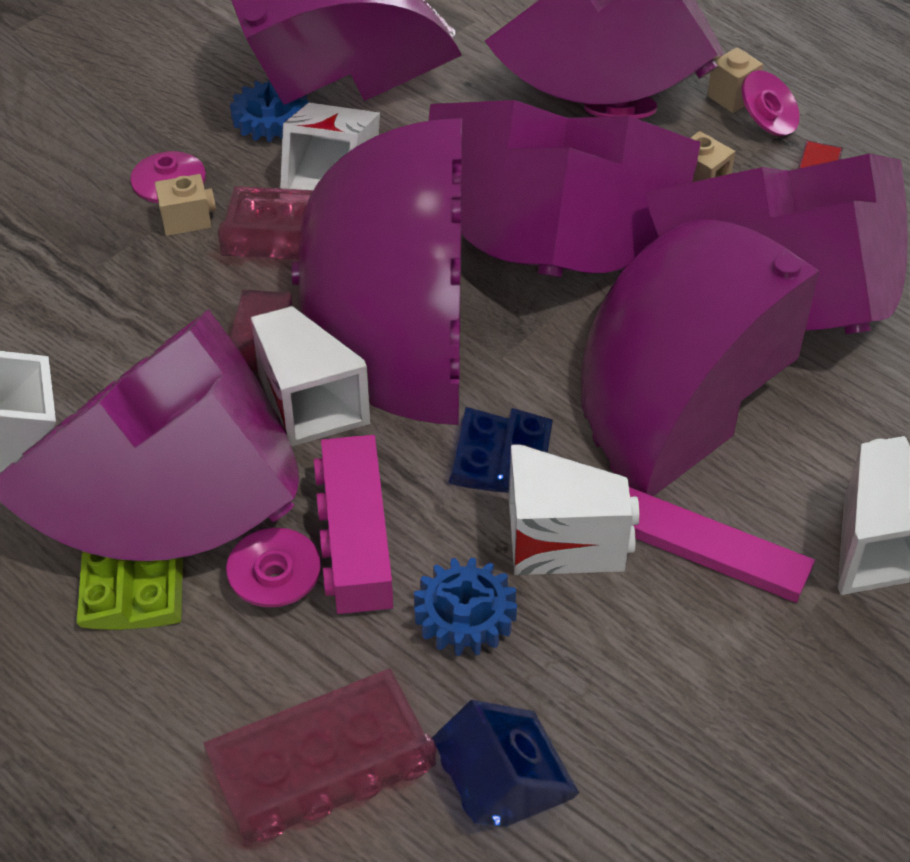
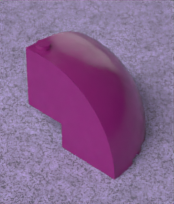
(324, 40)
(607, 47)
(561, 186)
(833, 215)
(387, 265)
(686, 340)
(161, 457)

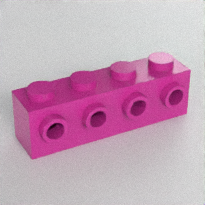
(356, 523)

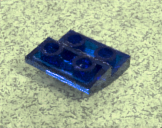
(485, 444)

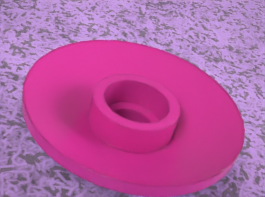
(770, 103)
(637, 109)
(163, 167)
(271, 553)

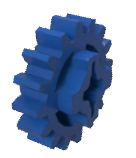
(262, 111)
(465, 606)

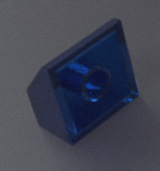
(502, 763)

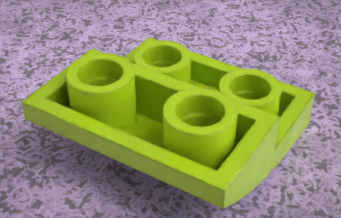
(129, 593)

